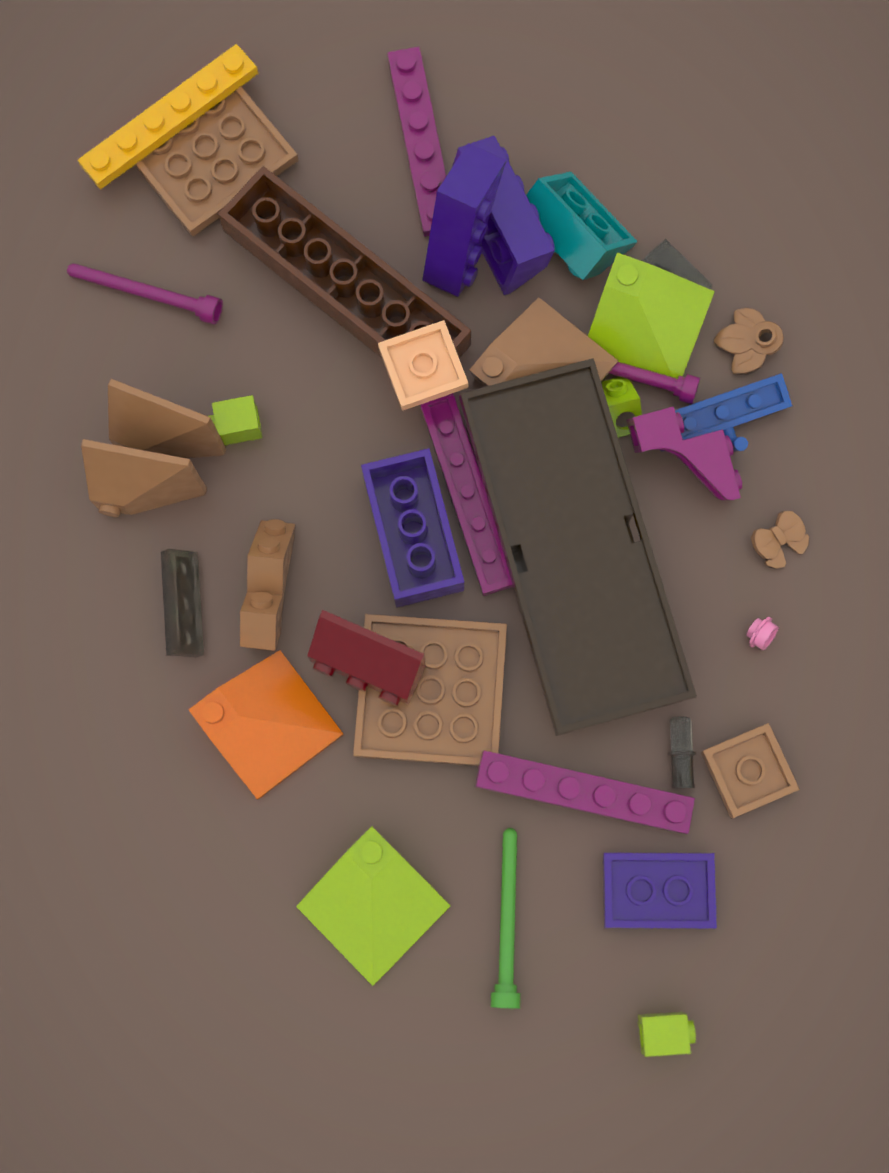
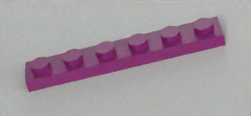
(418, 129)
(467, 493)
(584, 792)

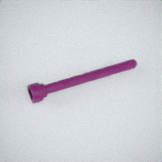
(207, 308)
(682, 387)

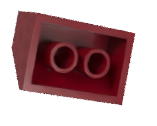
(365, 659)

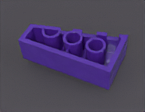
(462, 219)

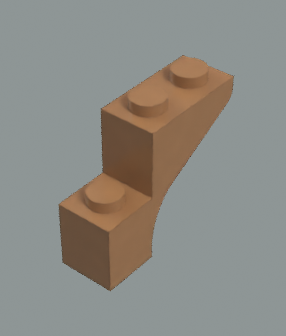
(266, 584)

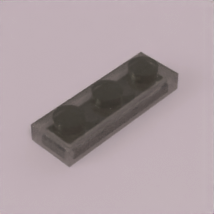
(182, 603)

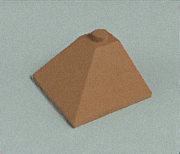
(538, 343)
(159, 425)
(136, 479)

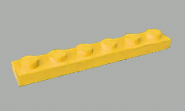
(168, 116)

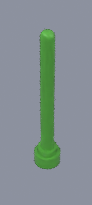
(505, 992)

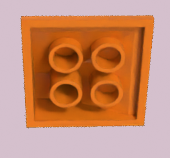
(266, 723)

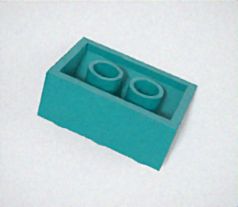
(579, 224)

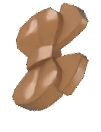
(787, 530)

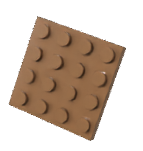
(214, 159)
(455, 701)

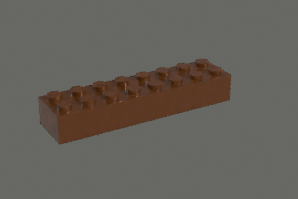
(330, 265)

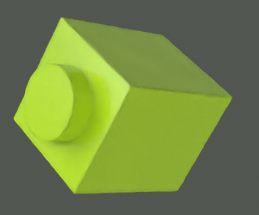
(237, 420)
(666, 1034)

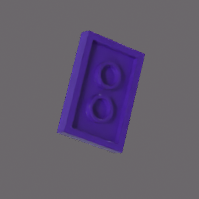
(659, 890)

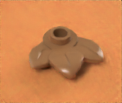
(745, 341)

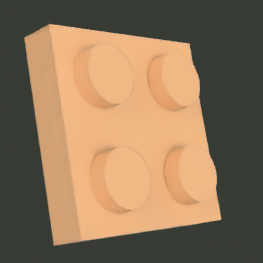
(423, 365)

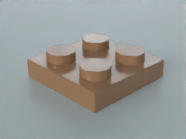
(750, 770)

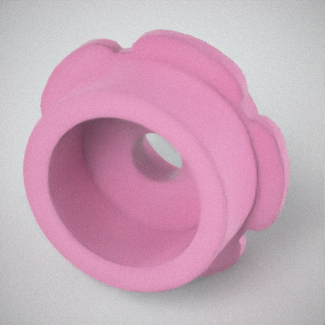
(762, 633)

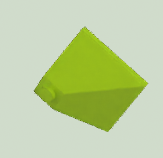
(649, 316)
(372, 905)

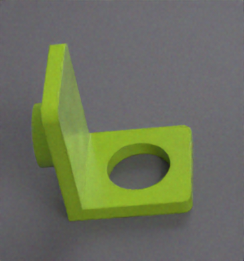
(621, 398)

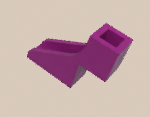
(703, 454)

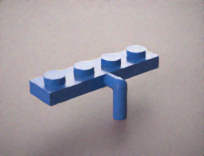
(735, 408)

